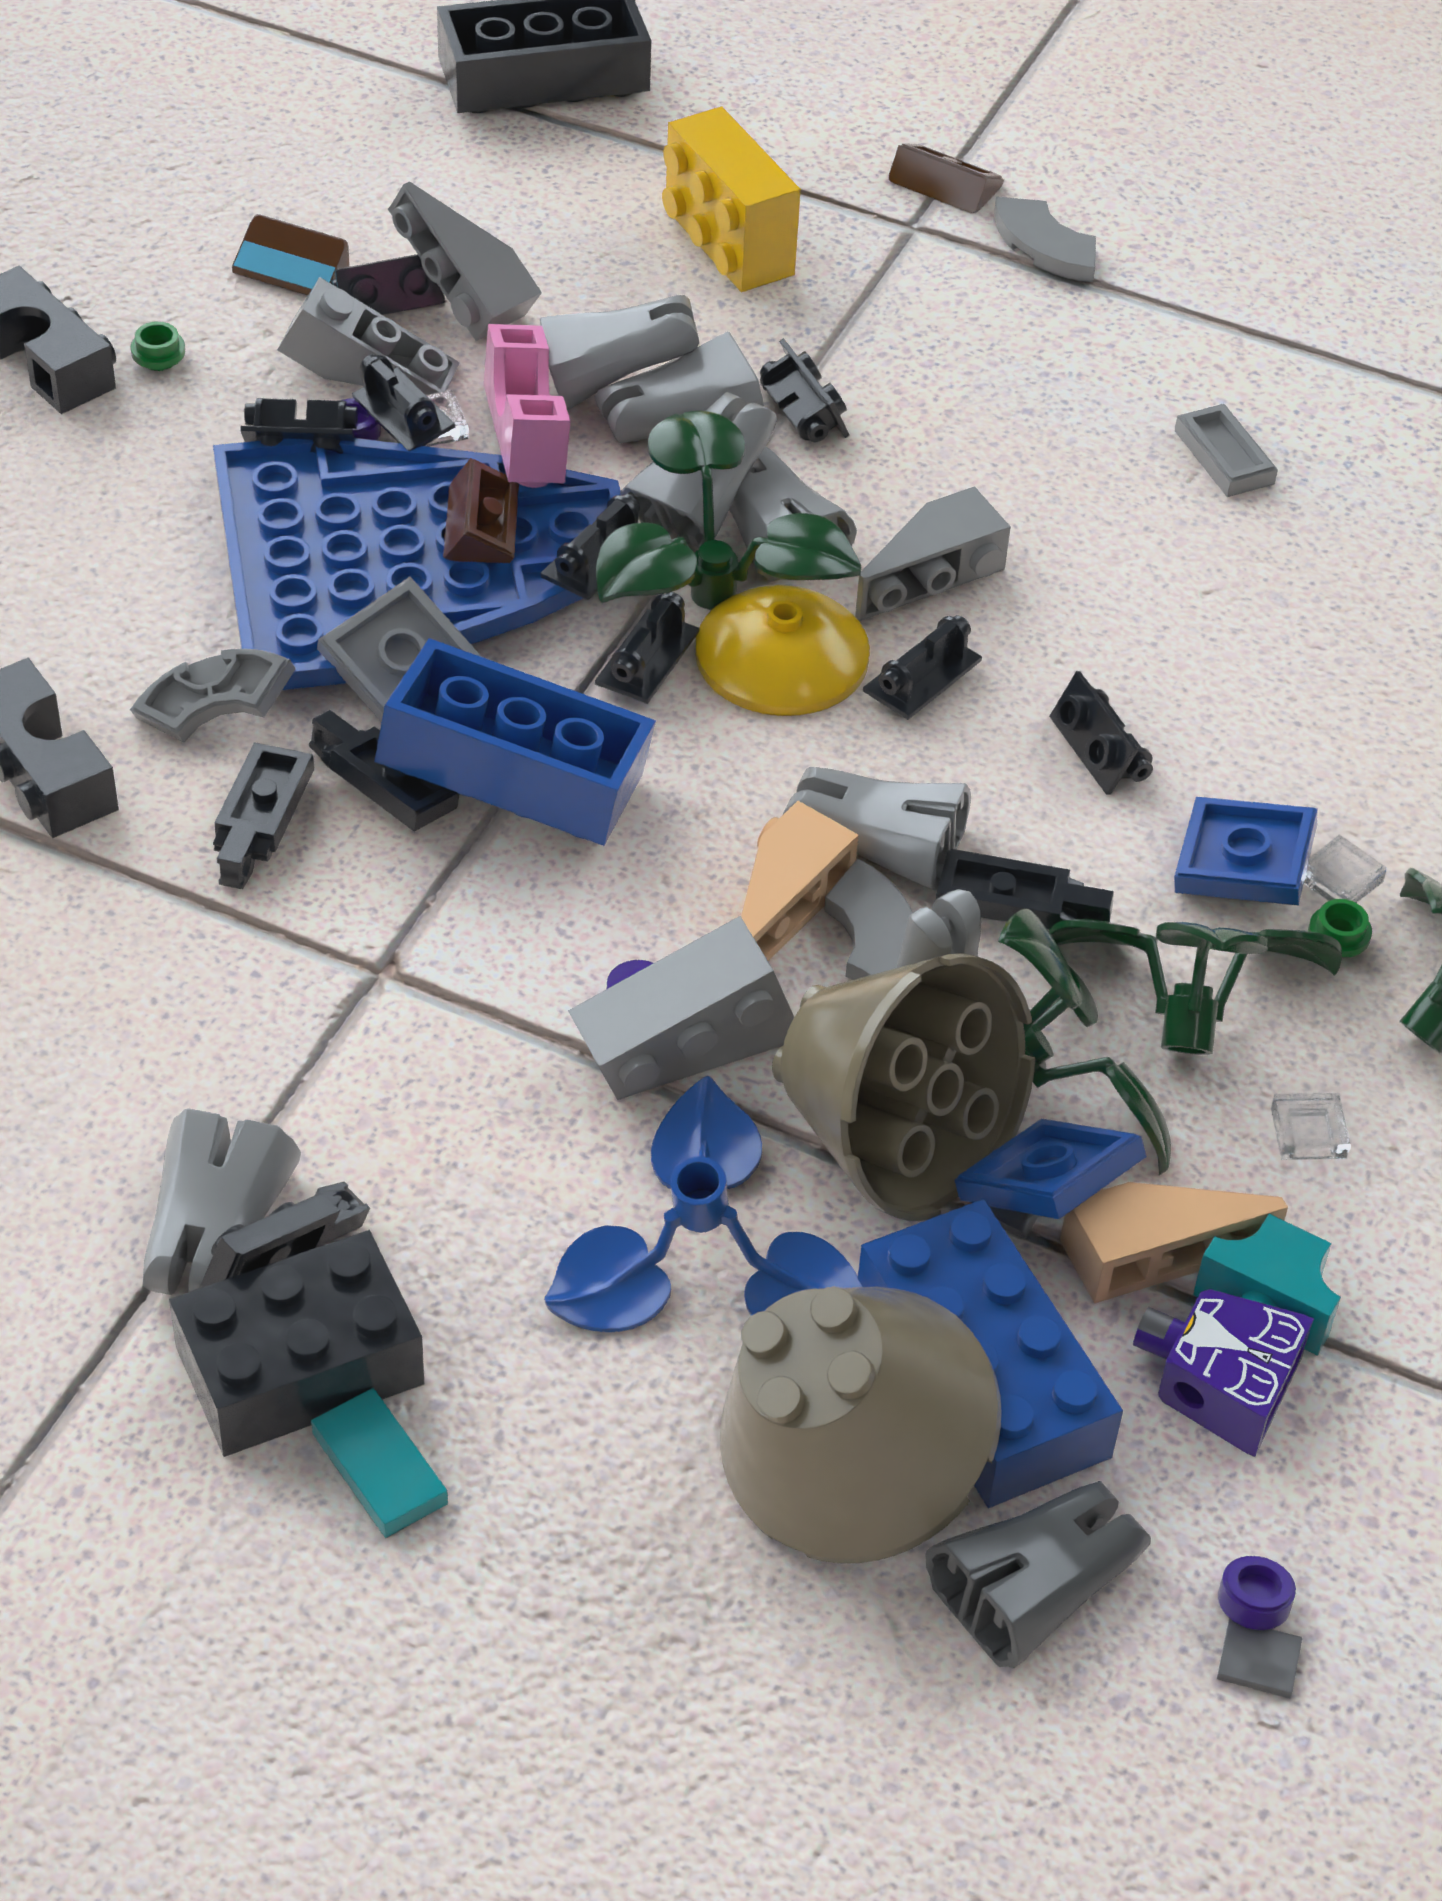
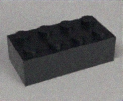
(541, 52)

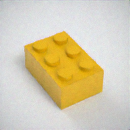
(731, 198)

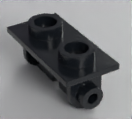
(390, 284)
(797, 378)
(399, 404)
(275, 420)
(577, 560)
(650, 650)
(925, 669)
(1099, 735)

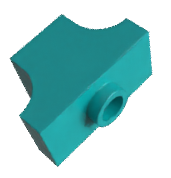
(1277, 1268)

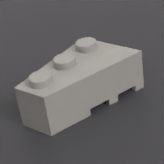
(686, 1013)

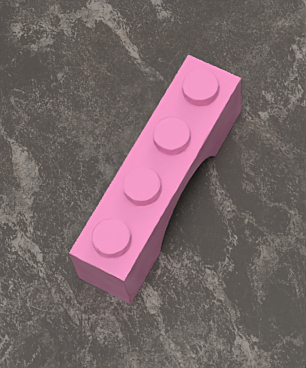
(526, 419)

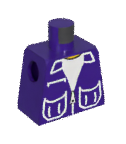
(1227, 1363)

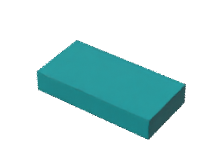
(379, 1462)

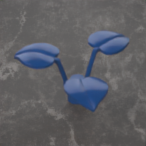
(698, 1153)

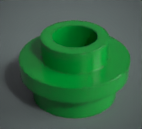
(157, 346)
(1344, 922)

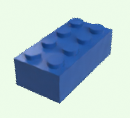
(514, 741)
(1051, 1395)

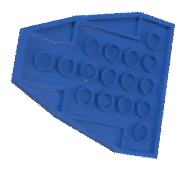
(337, 531)

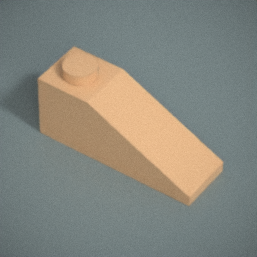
(793, 872)
(1155, 1233)

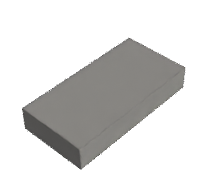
(1225, 450)

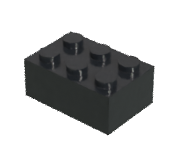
(296, 1341)

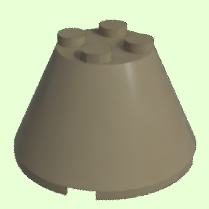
(911, 1076)
(857, 1421)

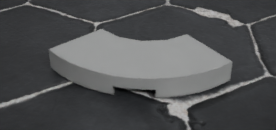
(1053, 246)
(213, 687)
(872, 915)

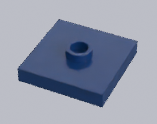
(1246, 850)
(1050, 1168)

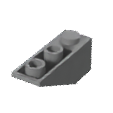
(469, 264)
(338, 332)
(935, 551)

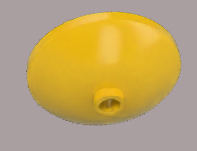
(782, 650)

